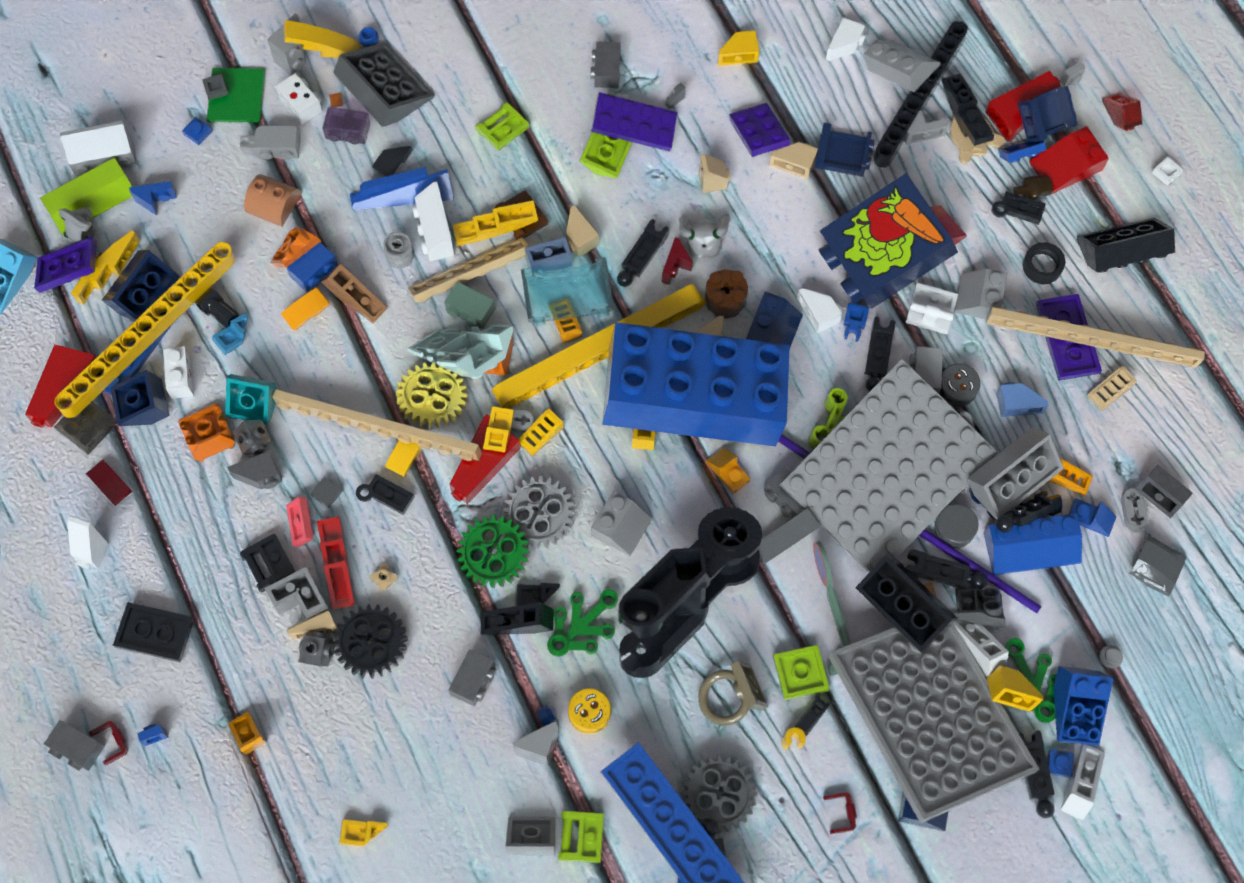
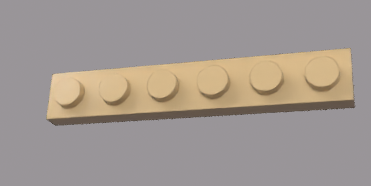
(462, 273)

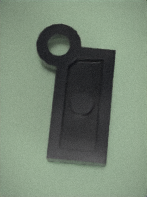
(1020, 208)
(386, 494)

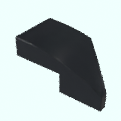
(390, 160)
(535, 593)

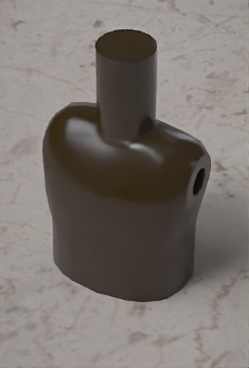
(1035, 187)

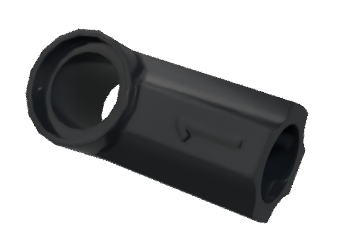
(213, 304)

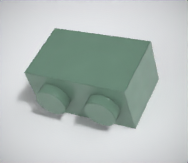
(469, 305)

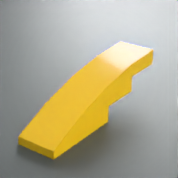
(318, 39)
(494, 224)
(111, 261)

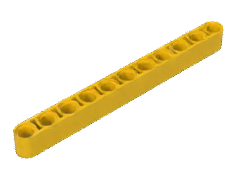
(144, 339)
(593, 348)

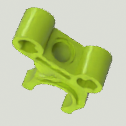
(834, 416)

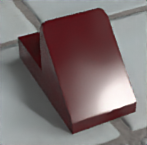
(676, 259)

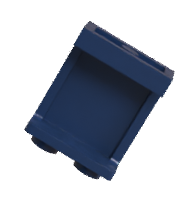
(1047, 113)
(843, 152)

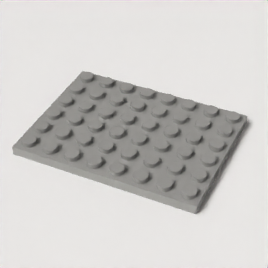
(888, 467)
(933, 719)

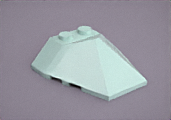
(465, 352)

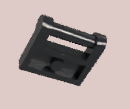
(274, 558)

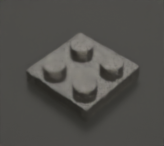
(87, 427)

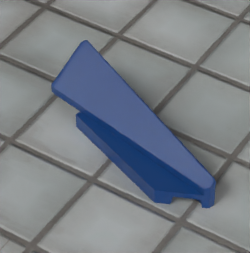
(400, 189)

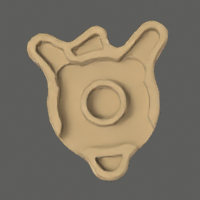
(966, 147)

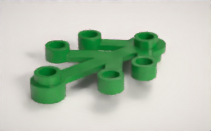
(580, 626)
(1037, 680)

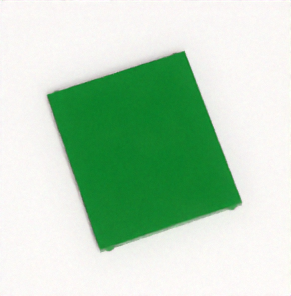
(244, 98)

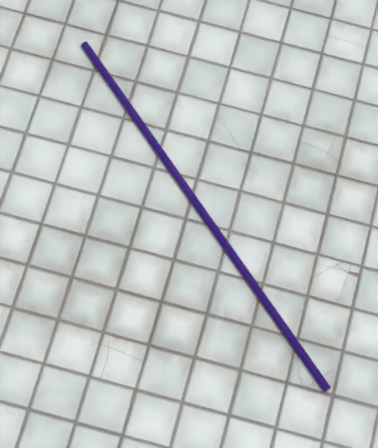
(1029, 603)

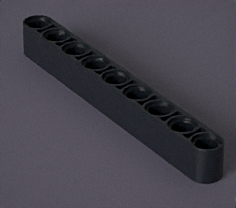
(953, 41)

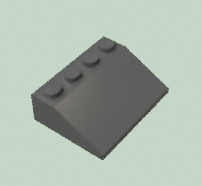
(382, 83)

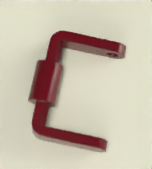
(119, 738)
(850, 810)

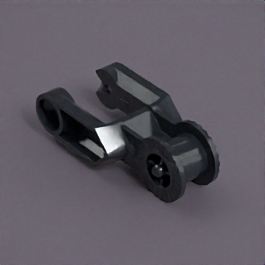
(682, 586)

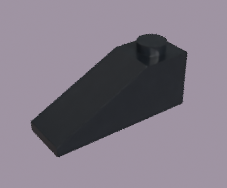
(520, 619)

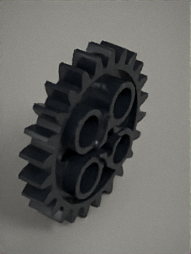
(364, 660)

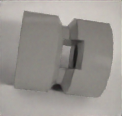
(398, 250)

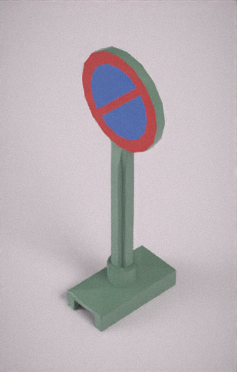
(825, 574)

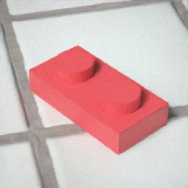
(299, 521)

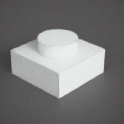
(1167, 171)

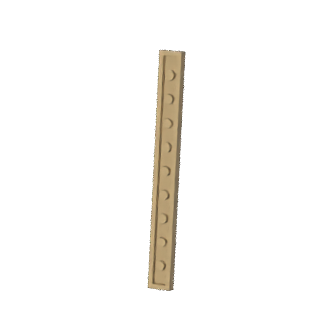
(1094, 337)
(383, 427)

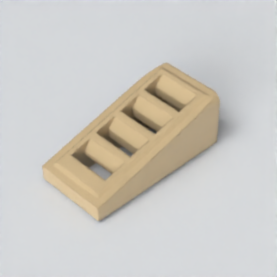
(1121, 378)
(320, 623)

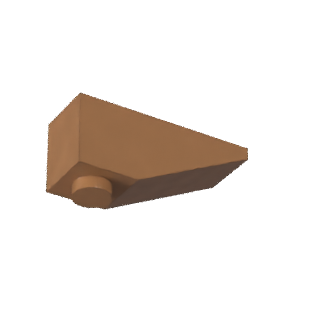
(354, 293)

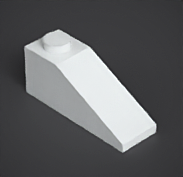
(85, 543)
(983, 646)
(1084, 782)

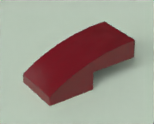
(109, 482)

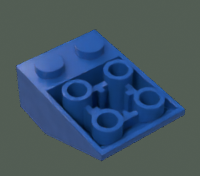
(1081, 704)

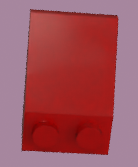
(1071, 159)

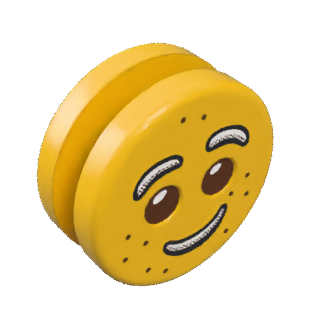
(589, 711)

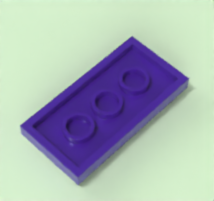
(634, 121)
(1068, 357)

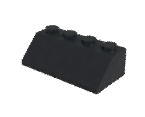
(1127, 244)
(906, 602)

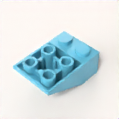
(14, 271)

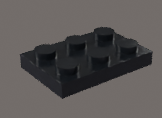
(153, 632)

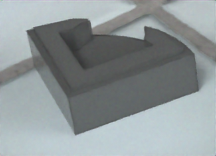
(677, 97)

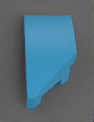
(232, 336)

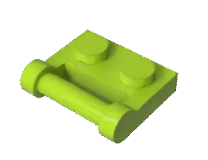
(505, 130)
(588, 837)

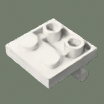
(932, 308)

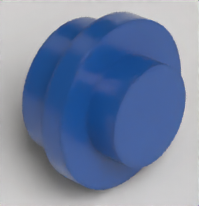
(368, 36)
(546, 715)

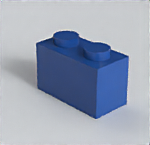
(312, 267)

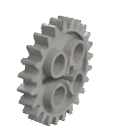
(556, 522)

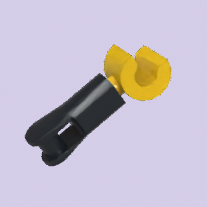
(804, 724)

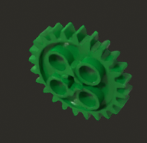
(476, 541)

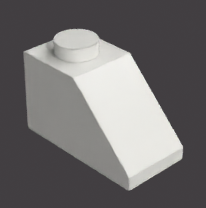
(846, 39)
(819, 309)

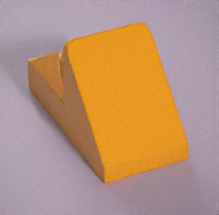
(727, 469)
(246, 733)

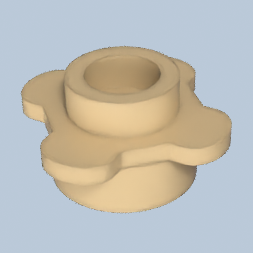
(383, 584)

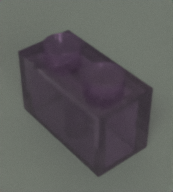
(346, 125)

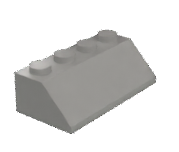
(1016, 472)

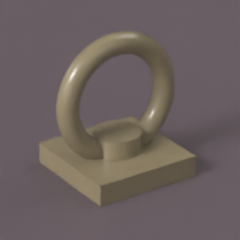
(746, 687)

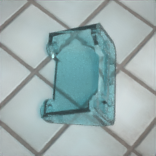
(567, 292)

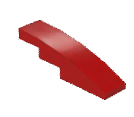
(335, 563)

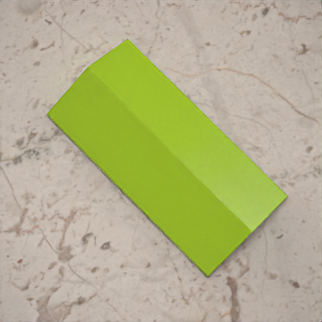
(605, 154)
(97, 188)

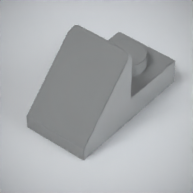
(924, 131)

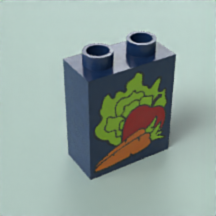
(886, 242)

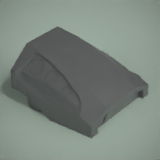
(1158, 565)
(980, 606)

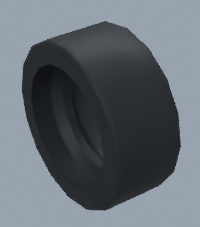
(1047, 249)

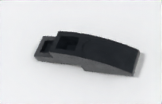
(965, 110)

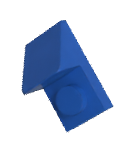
(148, 194)
(1093, 517)

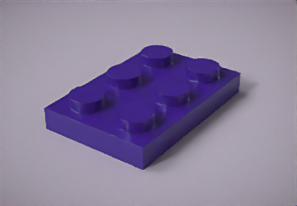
(759, 129)
(66, 264)

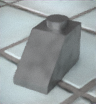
(257, 471)

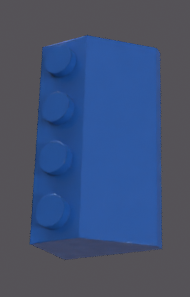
(1036, 545)

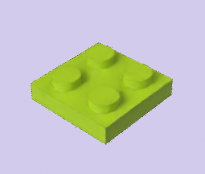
(801, 672)

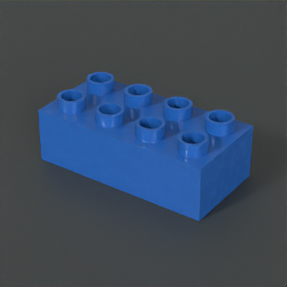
(696, 384)

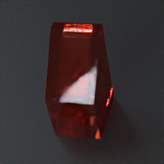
(1123, 111)

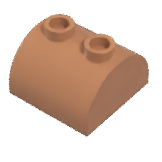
(270, 199)

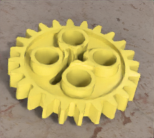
(425, 411)

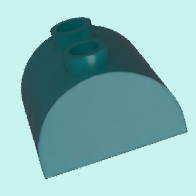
(249, 398)

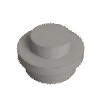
(1111, 656)

